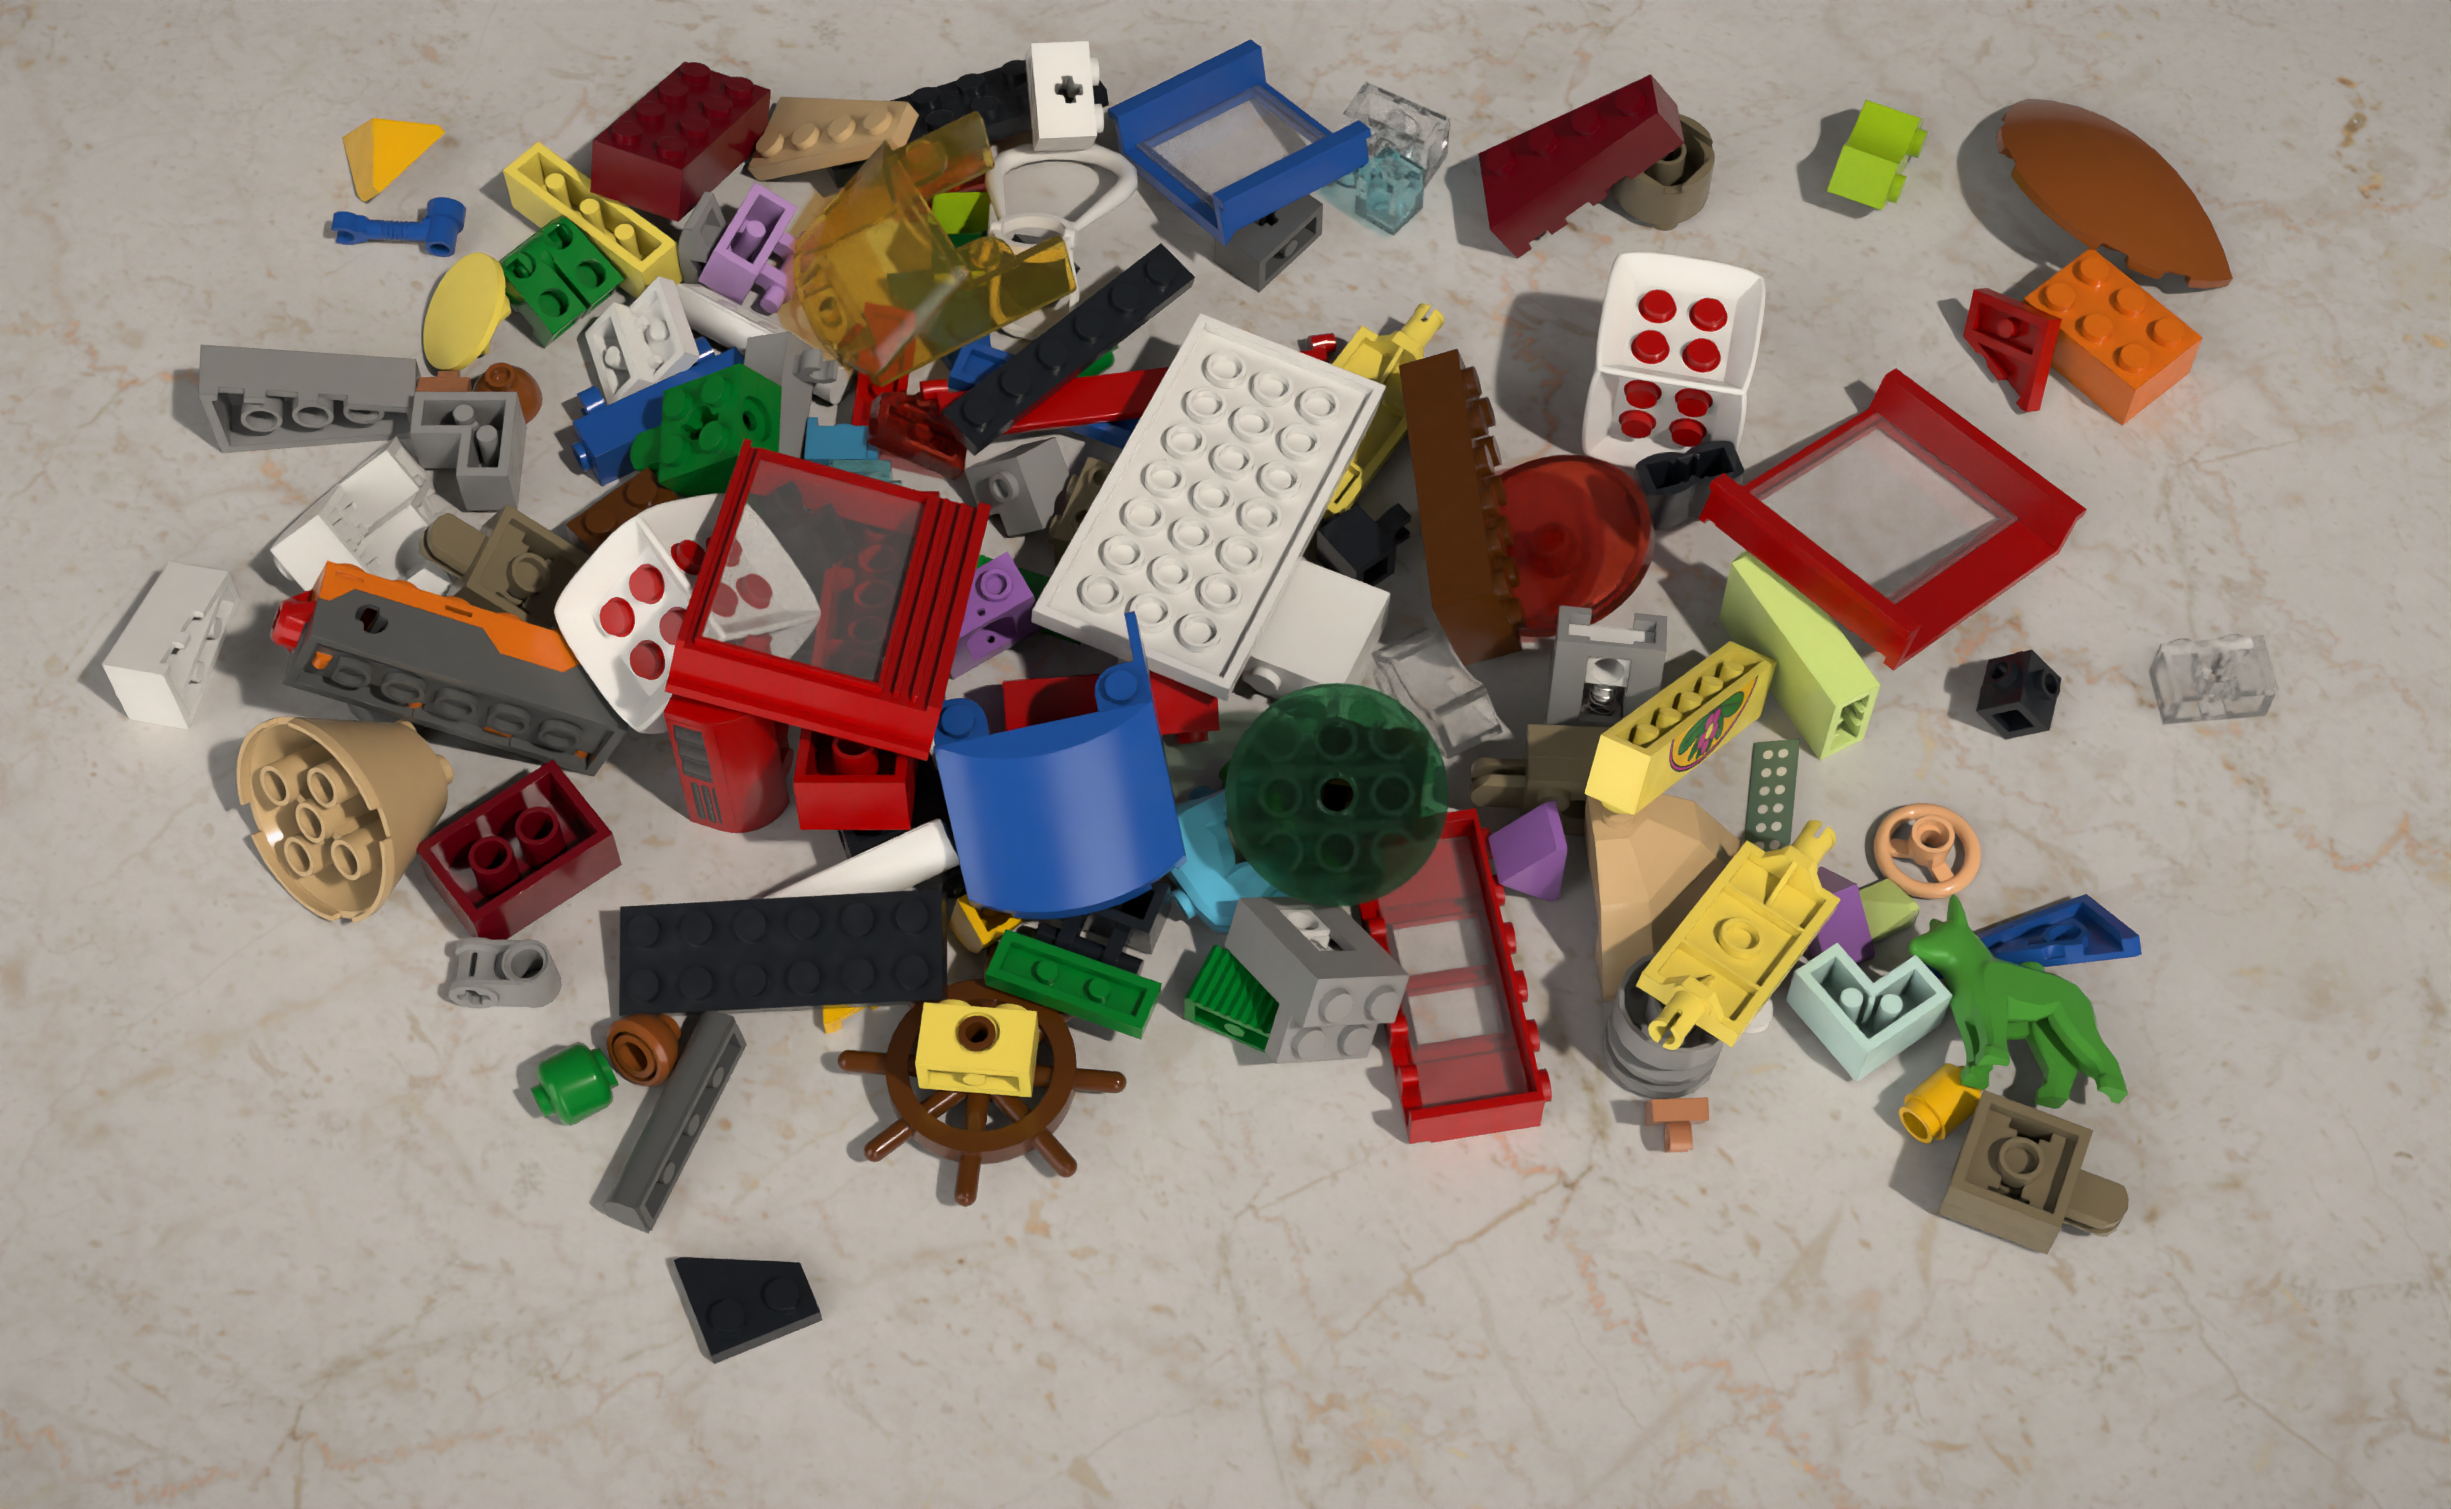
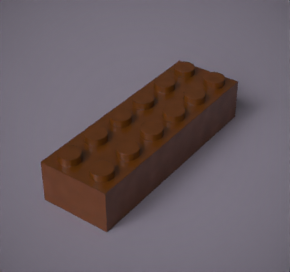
(1462, 508)

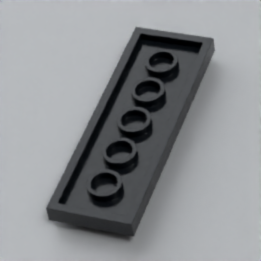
(996, 95)
(784, 953)

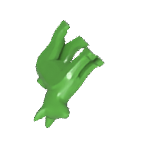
(2016, 1002)

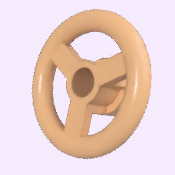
(1935, 827)

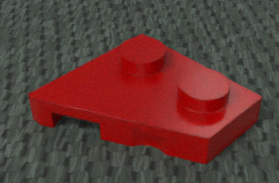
(2014, 342)

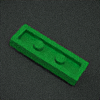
(1073, 984)

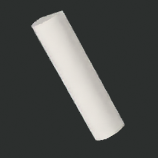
(733, 324)
(885, 867)

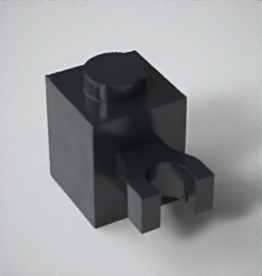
(1360, 546)

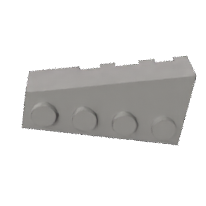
(304, 397)

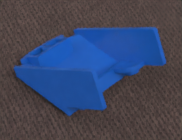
(1064, 808)

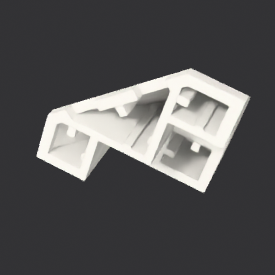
(370, 523)

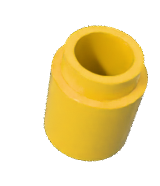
(1938, 1105)

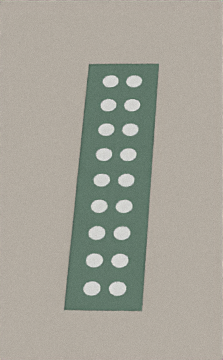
(1772, 794)

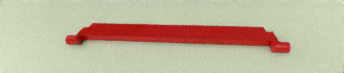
(1097, 397)

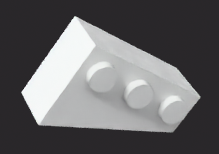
(172, 644)

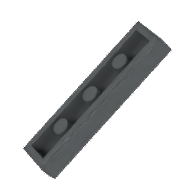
(676, 1122)

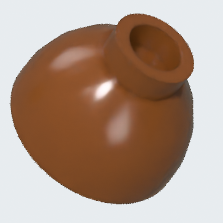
(510, 378)
(644, 1047)

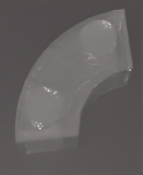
(1437, 689)

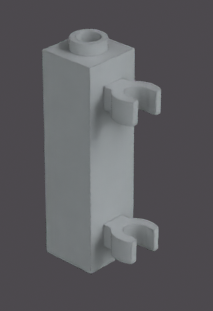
(795, 368)

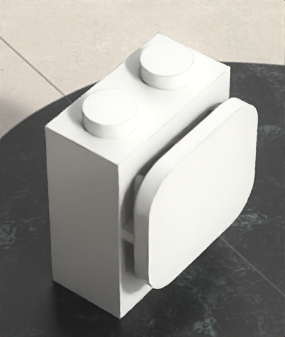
(1318, 633)

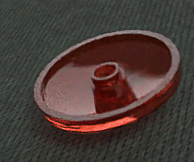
(1577, 537)

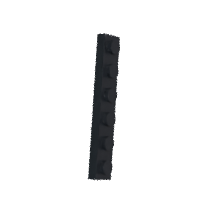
(1067, 349)

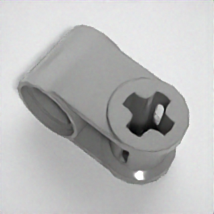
(493, 973)

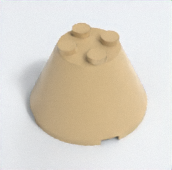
(340, 807)

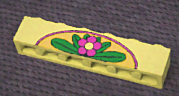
(1679, 728)

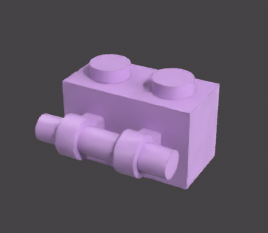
(746, 247)

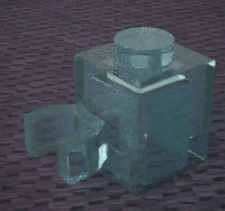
(1387, 190)

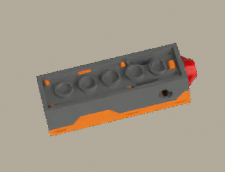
(445, 667)

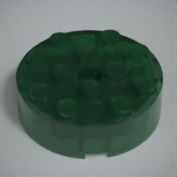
(1279, 785)

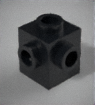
(2018, 694)

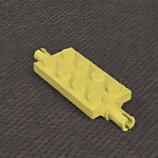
(1379, 361)
(1740, 940)

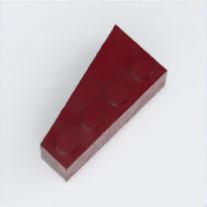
(1575, 160)

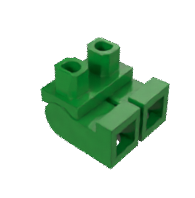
(557, 279)

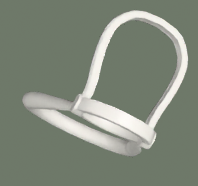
(1112, 199)

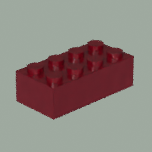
(679, 140)

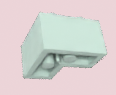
(1862, 1019)

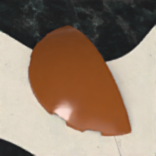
(2111, 191)

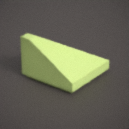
(1887, 909)

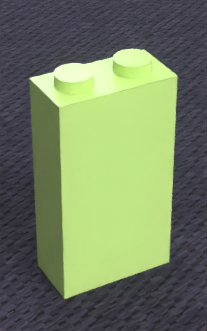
(1817, 670)

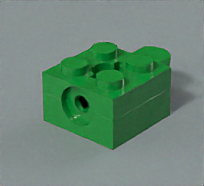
(706, 429)

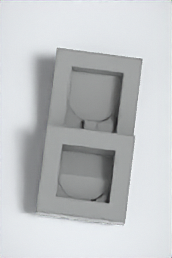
(700, 237)

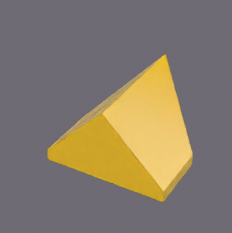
(383, 150)

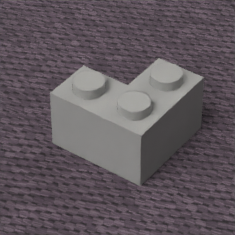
(478, 437)

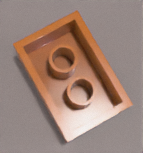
(2114, 336)

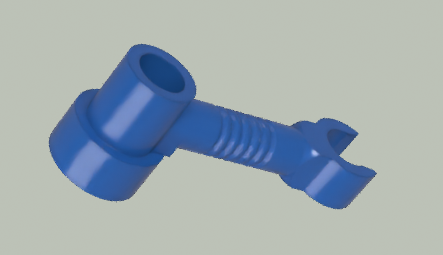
(438, 229)

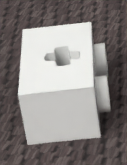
(1053, 121)

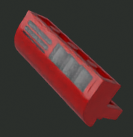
(729, 764)

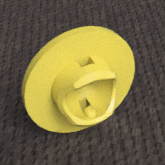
(465, 312)

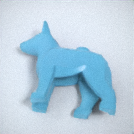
(1210, 878)

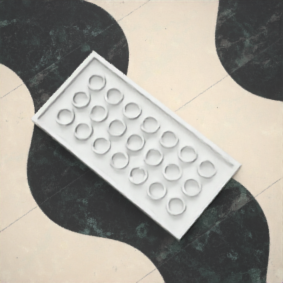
(1210, 505)

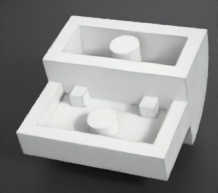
(642, 341)

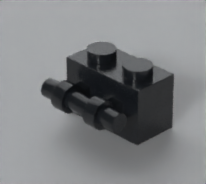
(1127, 924)

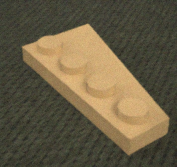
(828, 133)

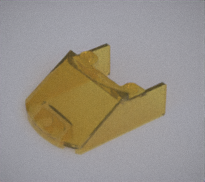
(887, 279)

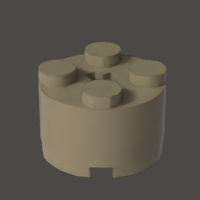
(1673, 186)

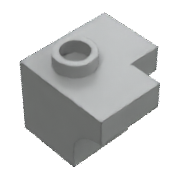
(1021, 485)

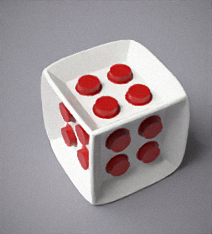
(1672, 356)
(631, 602)

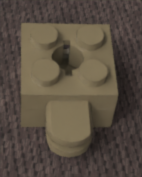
(504, 555)
(1552, 769)
(2043, 1159)

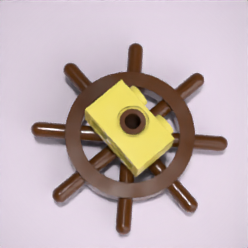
(982, 1050)

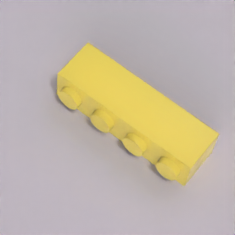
(549, 187)

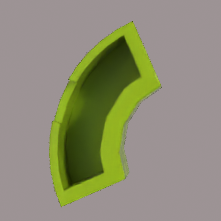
(1877, 155)

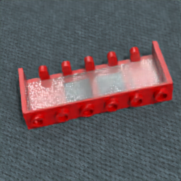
(1461, 1027)

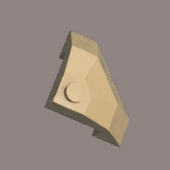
(1648, 876)

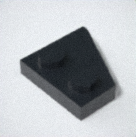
(746, 1301)

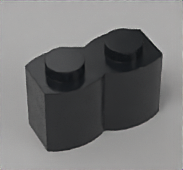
(1679, 483)

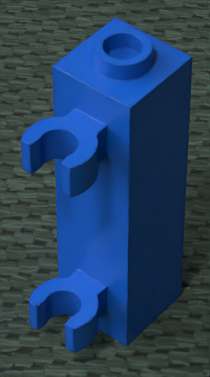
(609, 431)

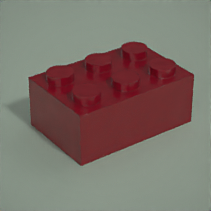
(519, 854)

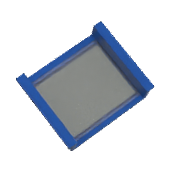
(1231, 143)

